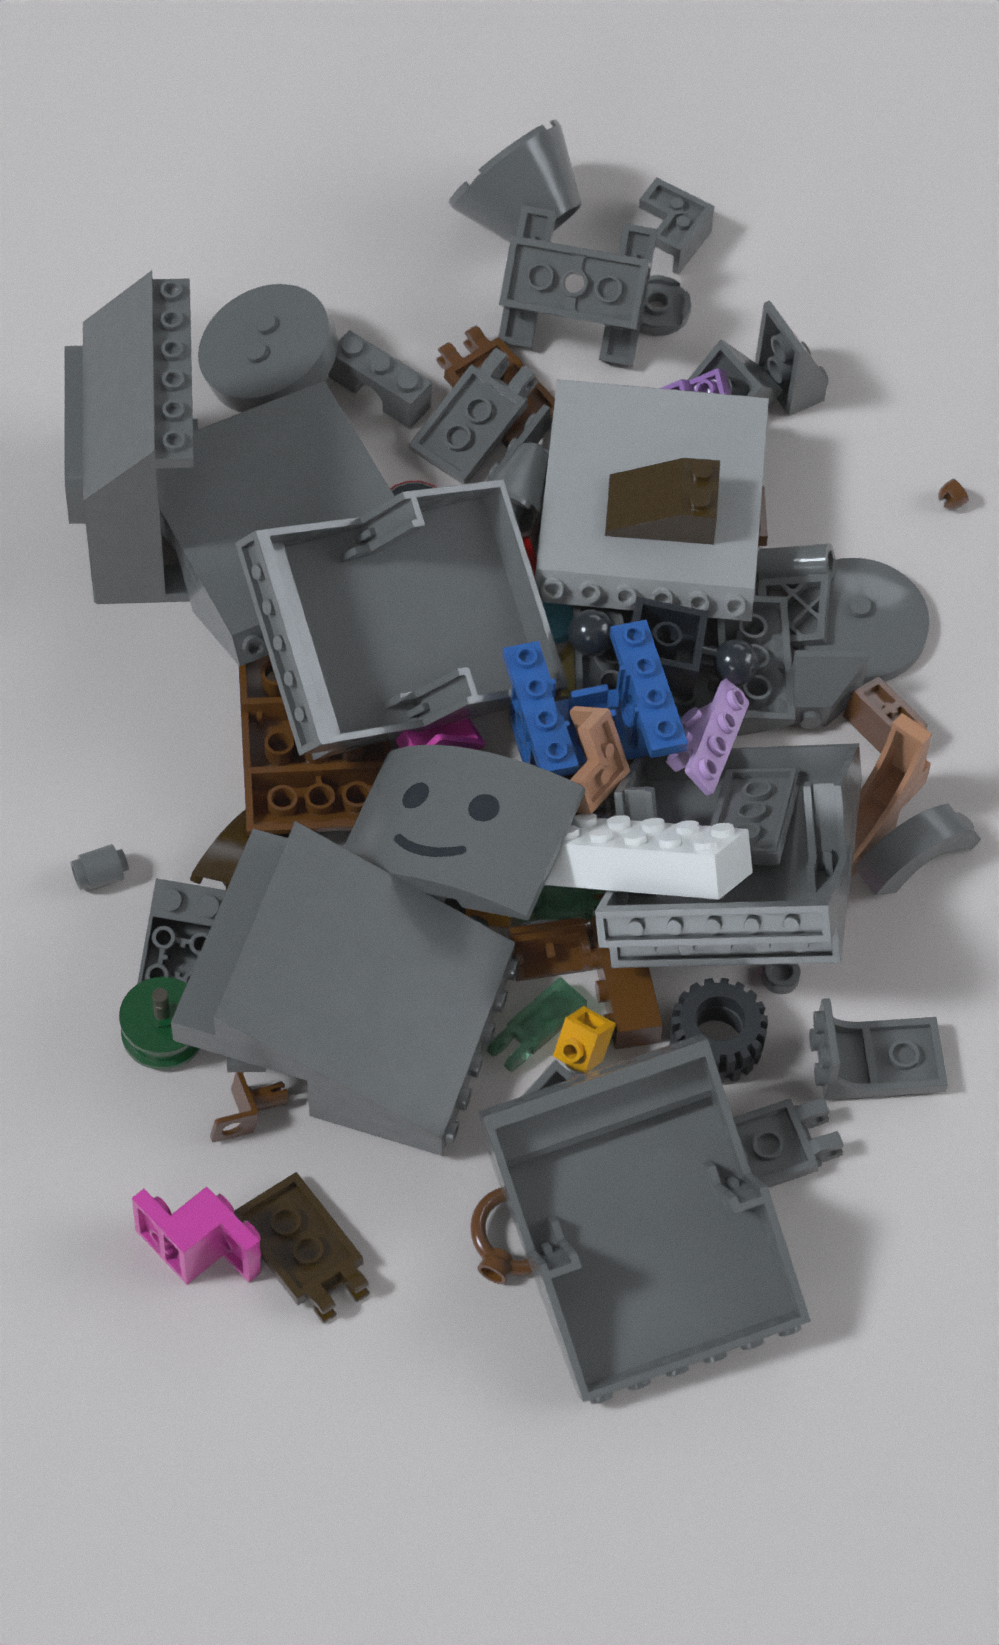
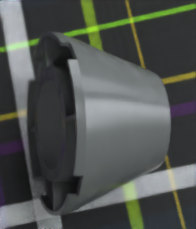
(526, 173)

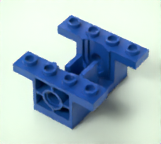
(638, 705)

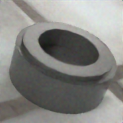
(781, 977)

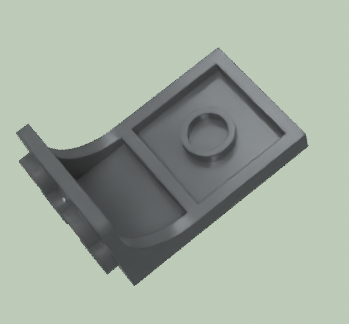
(876, 1056)

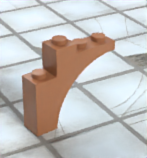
(892, 783)

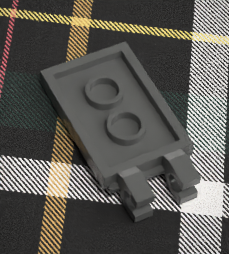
(474, 418)
(780, 1143)

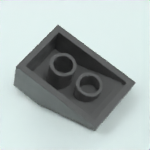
(789, 363)

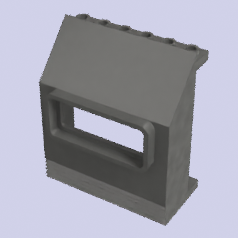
(122, 420)

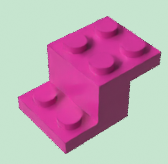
(197, 1234)

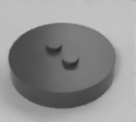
(267, 346)

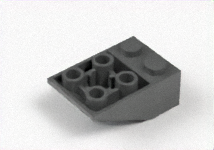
(177, 928)

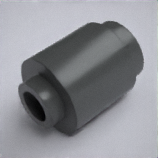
(99, 867)

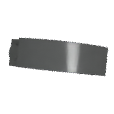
(914, 844)

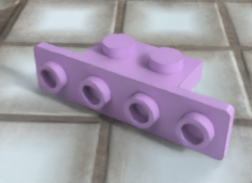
(710, 736)

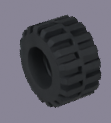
(729, 1005)

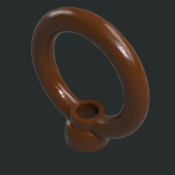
(495, 1262)

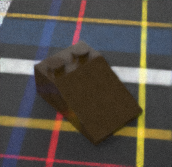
(665, 501)

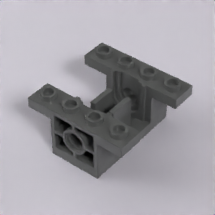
(611, 291)

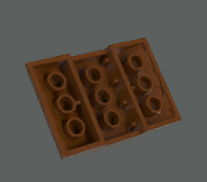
(292, 787)

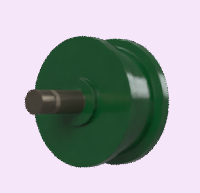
(147, 1026)

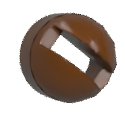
(954, 494)

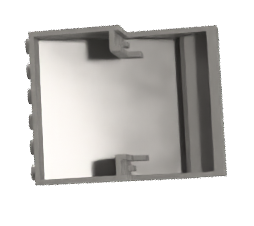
(626, 427)

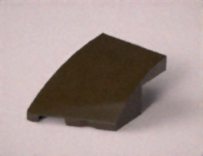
(224, 853)

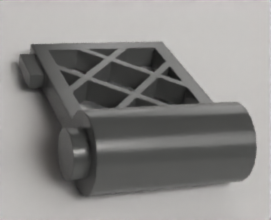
(798, 570)

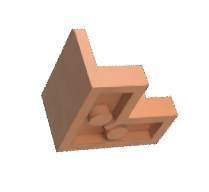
(603, 755)

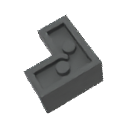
(684, 217)

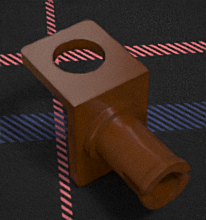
(249, 1103)

